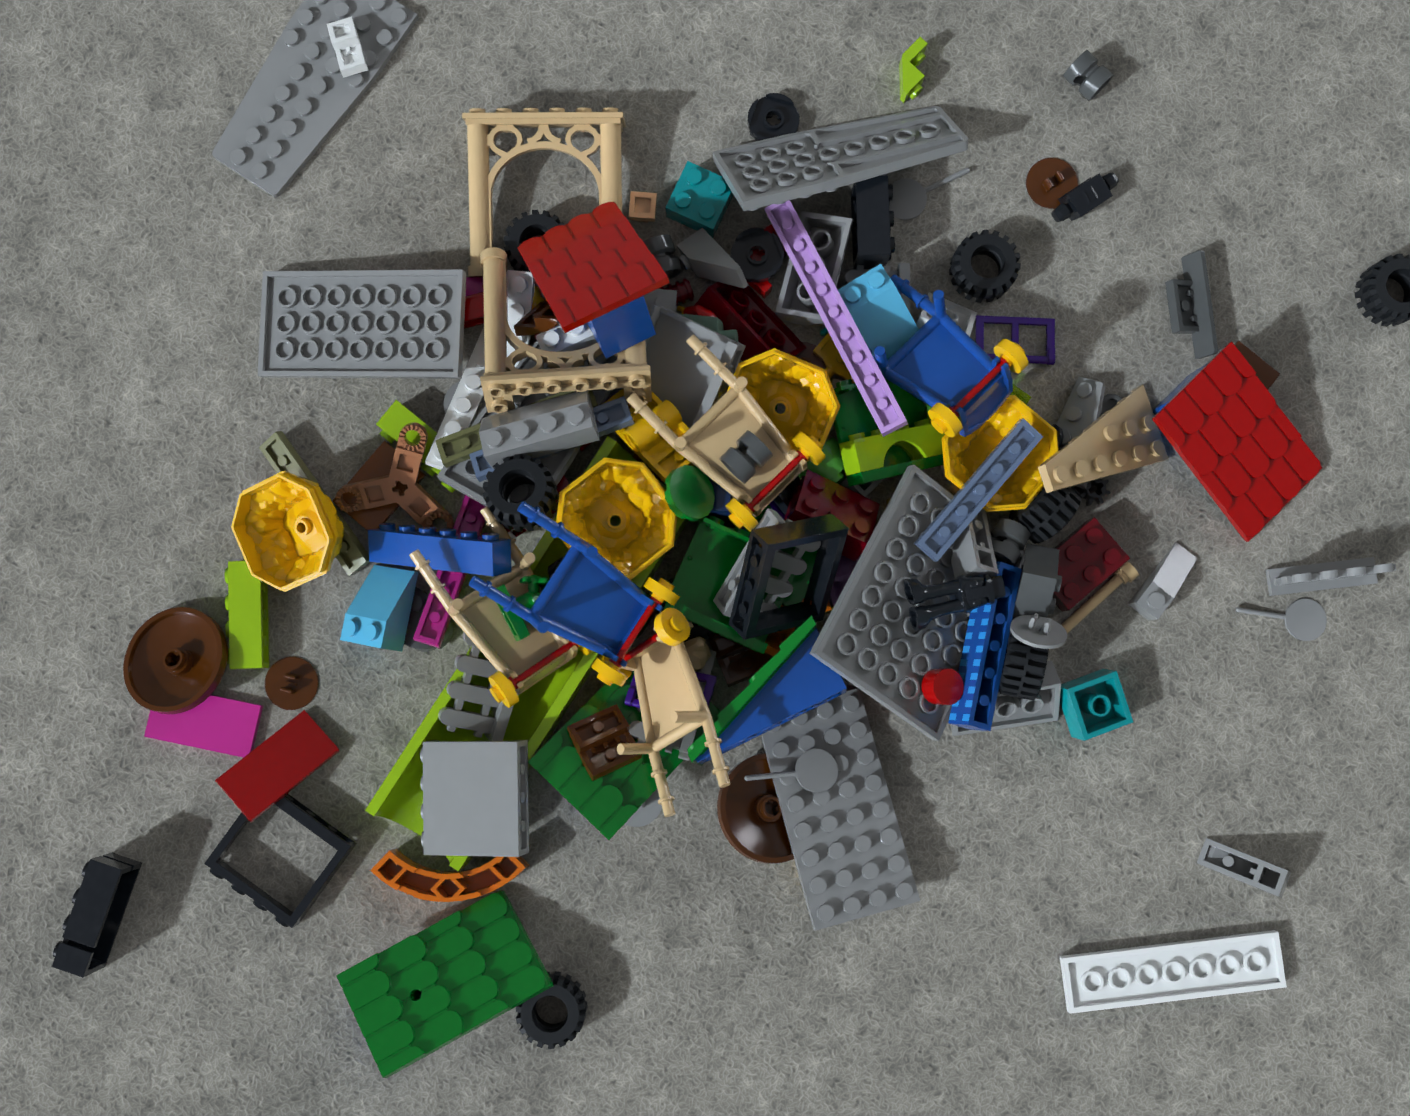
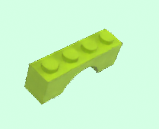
(869, 452)

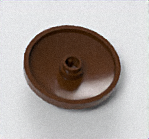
(175, 660)
(752, 814)

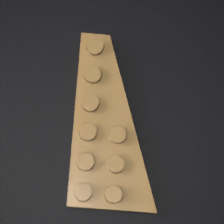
(1109, 446)

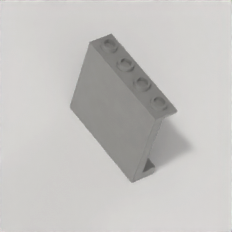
(680, 374)
(475, 798)

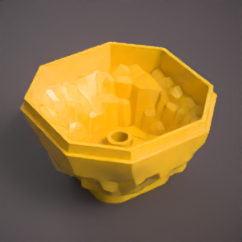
(798, 385)
(966, 454)
(634, 496)
(287, 530)

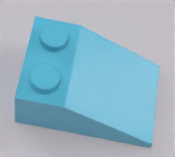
(879, 310)
(381, 609)

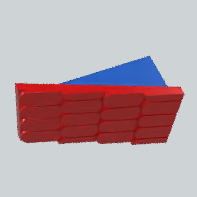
(597, 276)
(1236, 441)

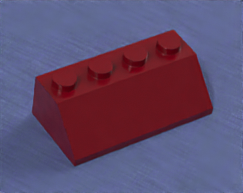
(755, 322)

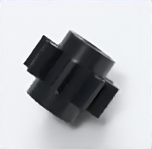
(1101, 491)

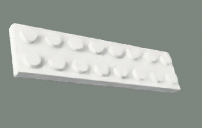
(1172, 971)

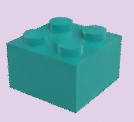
(699, 199)
(1094, 704)

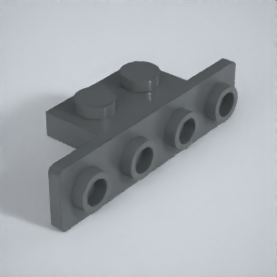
(1192, 305)

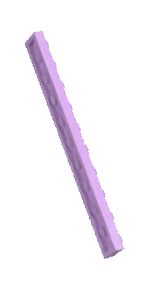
(836, 318)

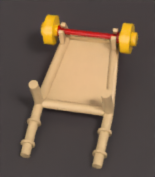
(721, 429)
(517, 662)
(669, 700)

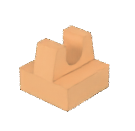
(642, 206)

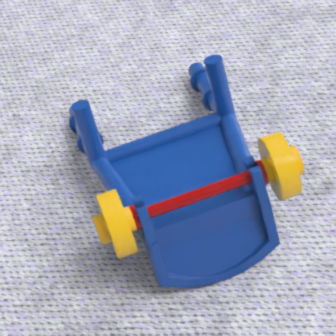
(950, 368)
(587, 601)

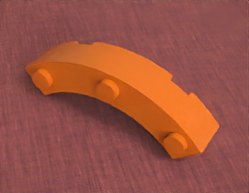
(446, 886)

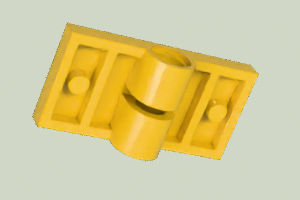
(650, 446)

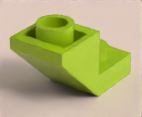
(909, 76)

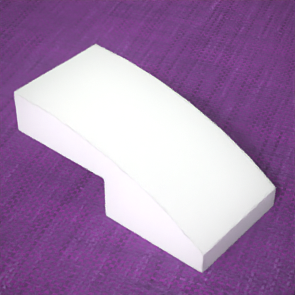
(347, 47)

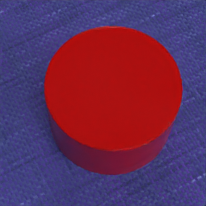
(942, 686)

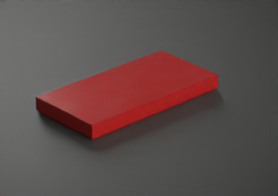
(277, 766)

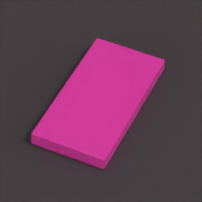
(213, 725)

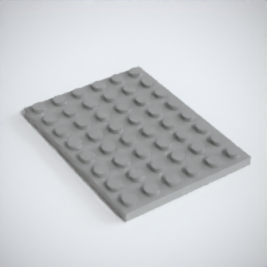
(870, 626)

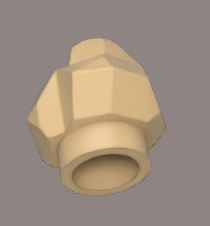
(698, 652)

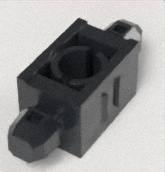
(1085, 197)

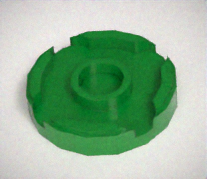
(689, 493)

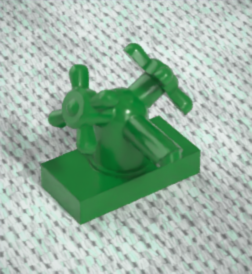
(527, 599)

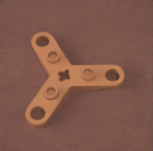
(404, 468)

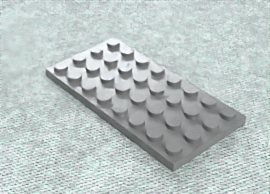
(362, 324)
(847, 836)

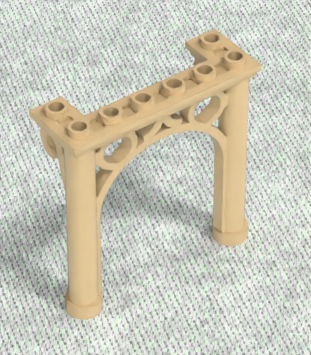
(481, 135)
(504, 380)

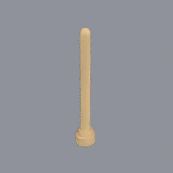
(1124, 574)

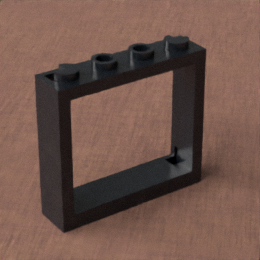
(756, 568)
(262, 900)

